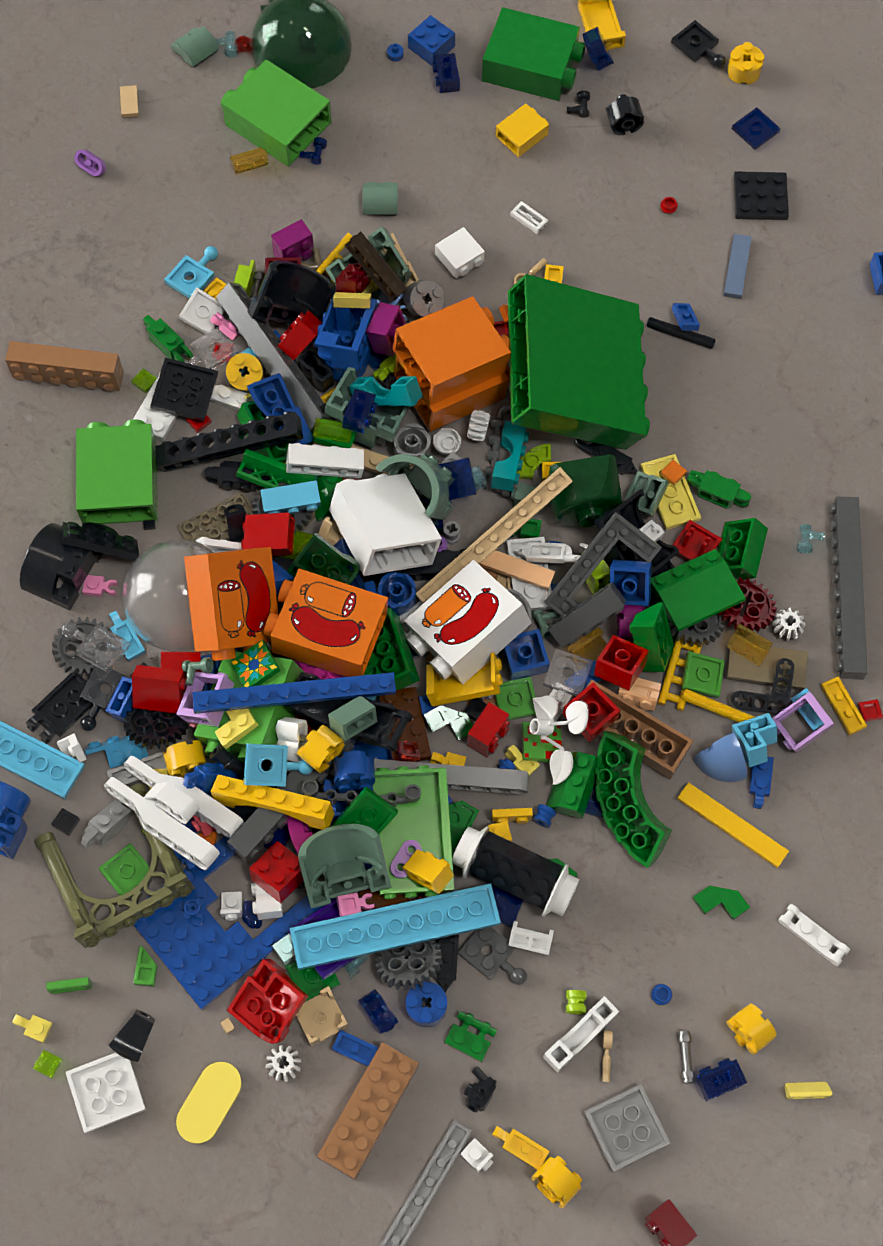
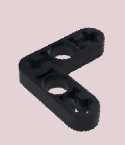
(776, 695)

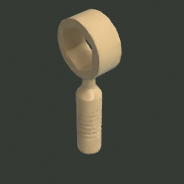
(533, 270)
(607, 1045)

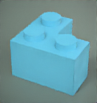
(754, 737)

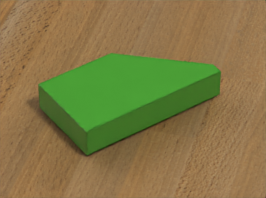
(145, 969)

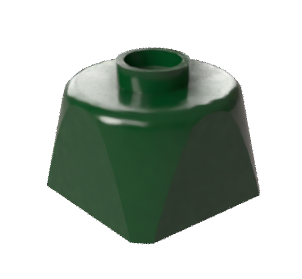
(590, 494)

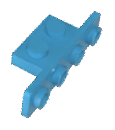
(118, 750)

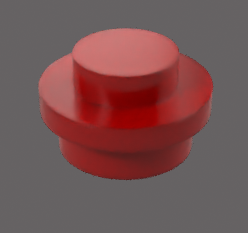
(669, 205)

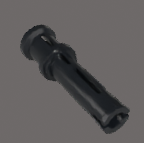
(228, 760)

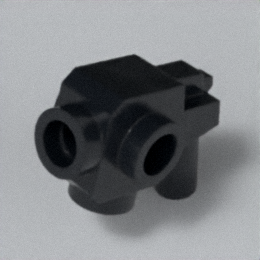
(480, 1093)

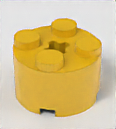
(745, 63)
(240, 362)
(321, 748)
(183, 758)
(751, 1028)
(557, 1181)

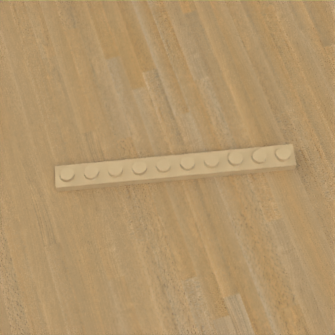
(500, 531)

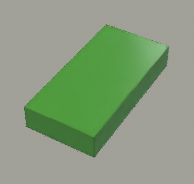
(69, 985)

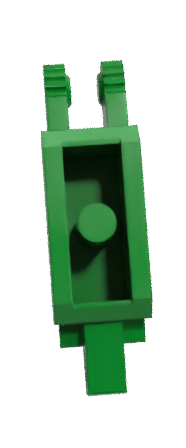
(166, 339)
(718, 489)

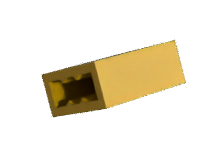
(522, 130)

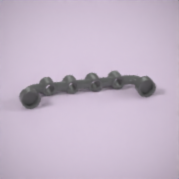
(495, 440)
(310, 788)

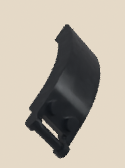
(374, 735)

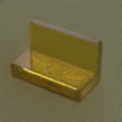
(249, 160)
(749, 645)
(589, 646)

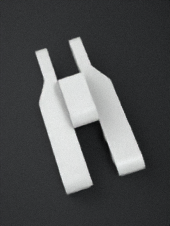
(182, 804)

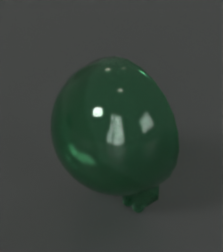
(303, 39)

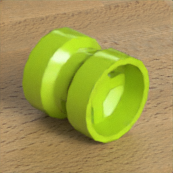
(576, 1002)

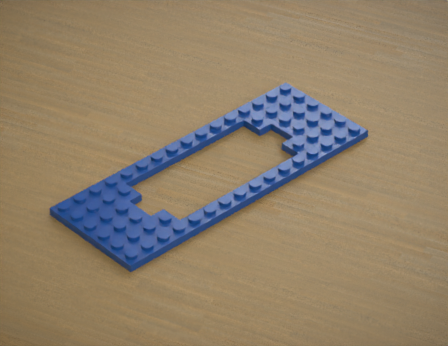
(199, 950)

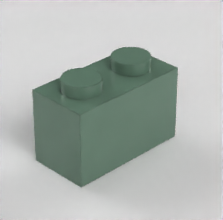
(352, 718)

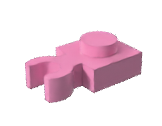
(226, 326)
(96, 586)
(351, 904)

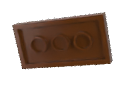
(415, 731)

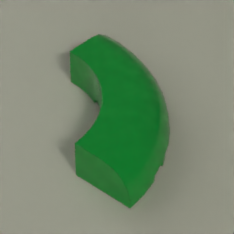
(623, 799)

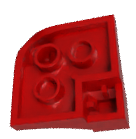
(268, 1002)

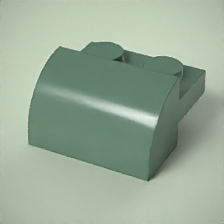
(195, 45)
(380, 198)
(653, 489)

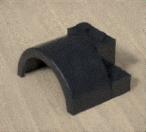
(285, 288)
(630, 510)
(49, 560)

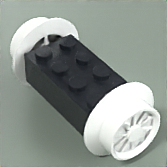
(515, 870)

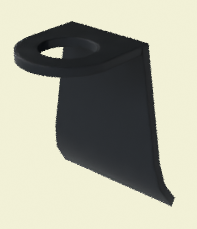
(235, 522)
(133, 1036)

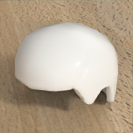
(446, 441)

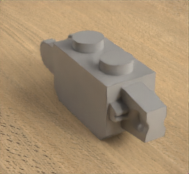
(106, 824)

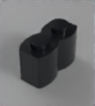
(316, 371)

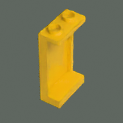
(602, 15)
(481, 684)

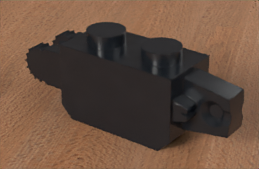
(226, 477)

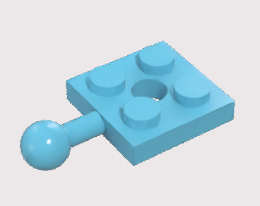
(188, 267)
(278, 758)

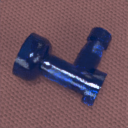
(319, 144)

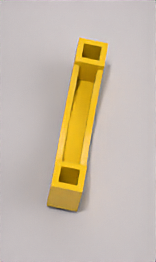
(310, 810)

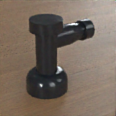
(583, 97)

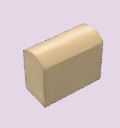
(227, 1026)

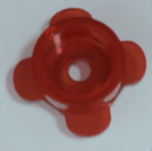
(243, 44)

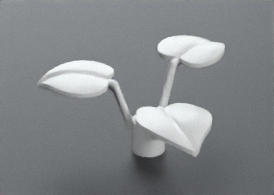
(546, 710)

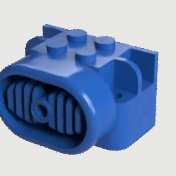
(344, 339)
(12, 826)

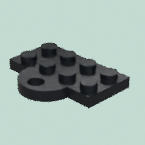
(99, 539)

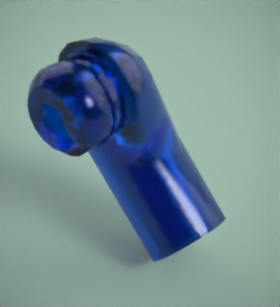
(248, 917)

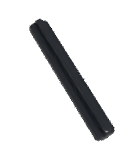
(676, 331)

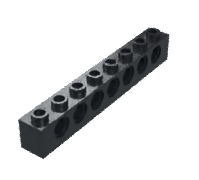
(220, 449)

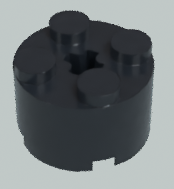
(625, 115)

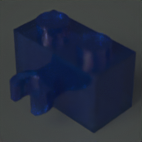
(446, 73)
(359, 411)
(721, 1079)

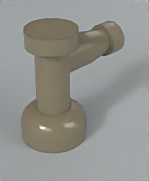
(317, 260)

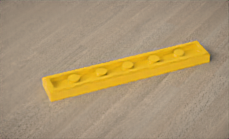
(732, 825)

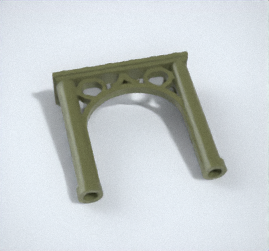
(88, 935)

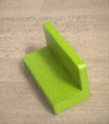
(245, 275)

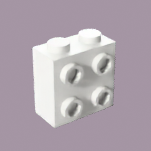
(459, 253)

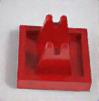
(695, 541)

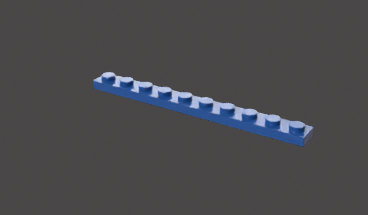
(293, 693)

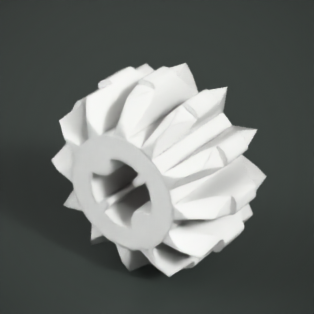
(478, 425)
(781, 624)
(276, 1068)

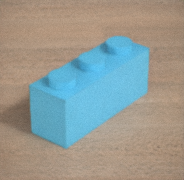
(291, 498)

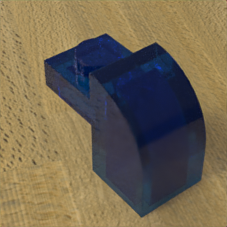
(597, 48)
(378, 1012)

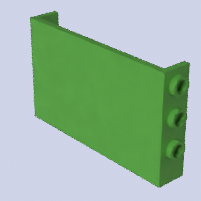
(421, 821)

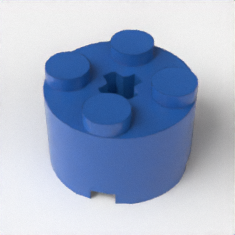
(403, 587)
(354, 771)
(426, 1016)

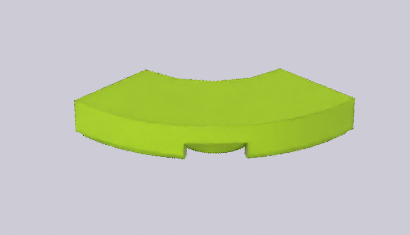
(534, 459)

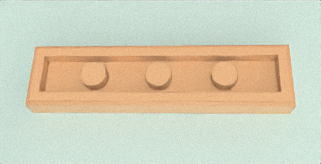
(519, 569)

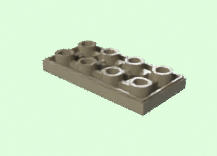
(213, 521)
(745, 670)

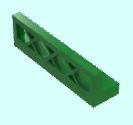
(266, 466)

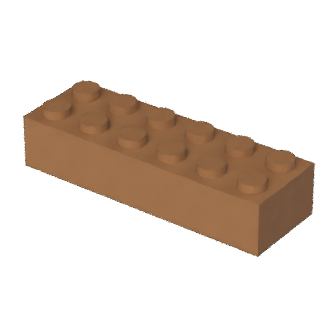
(64, 366)
(663, 744)
(368, 1111)

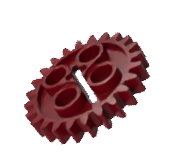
(759, 610)

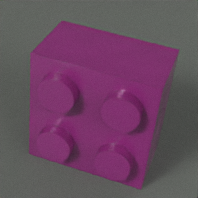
(293, 241)
(383, 328)

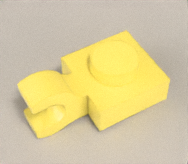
(515, 755)
(35, 1027)

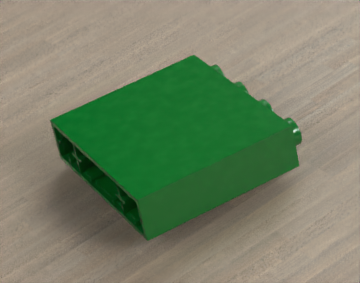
(576, 363)

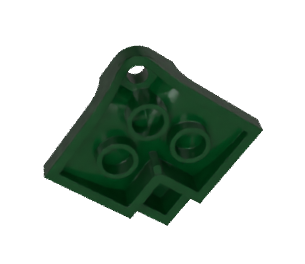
(325, 560)

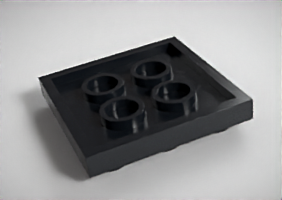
(761, 195)
(184, 389)

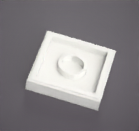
(200, 310)

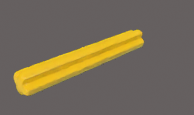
(715, 706)

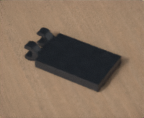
(60, 708)

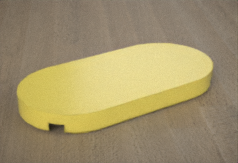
(208, 1102)

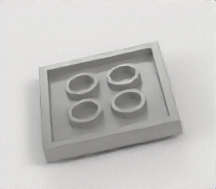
(627, 1127)

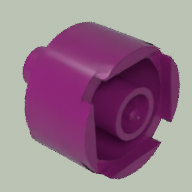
(624, 619)

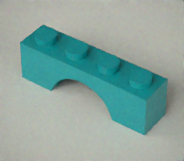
(403, 392)
(505, 471)

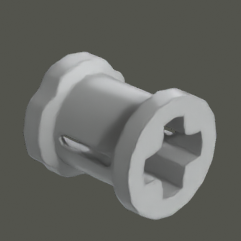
(448, 528)

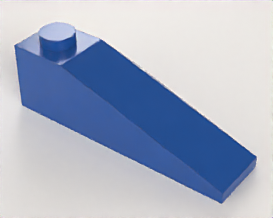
(271, 396)

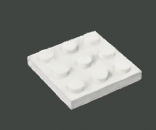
(105, 1091)

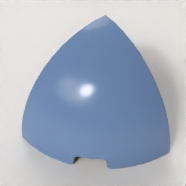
(723, 760)

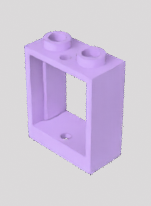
(807, 698)
(186, 706)

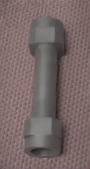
(257, 280)
(685, 1039)

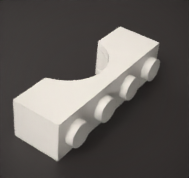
(581, 1034)

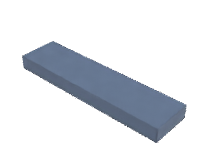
(737, 266)

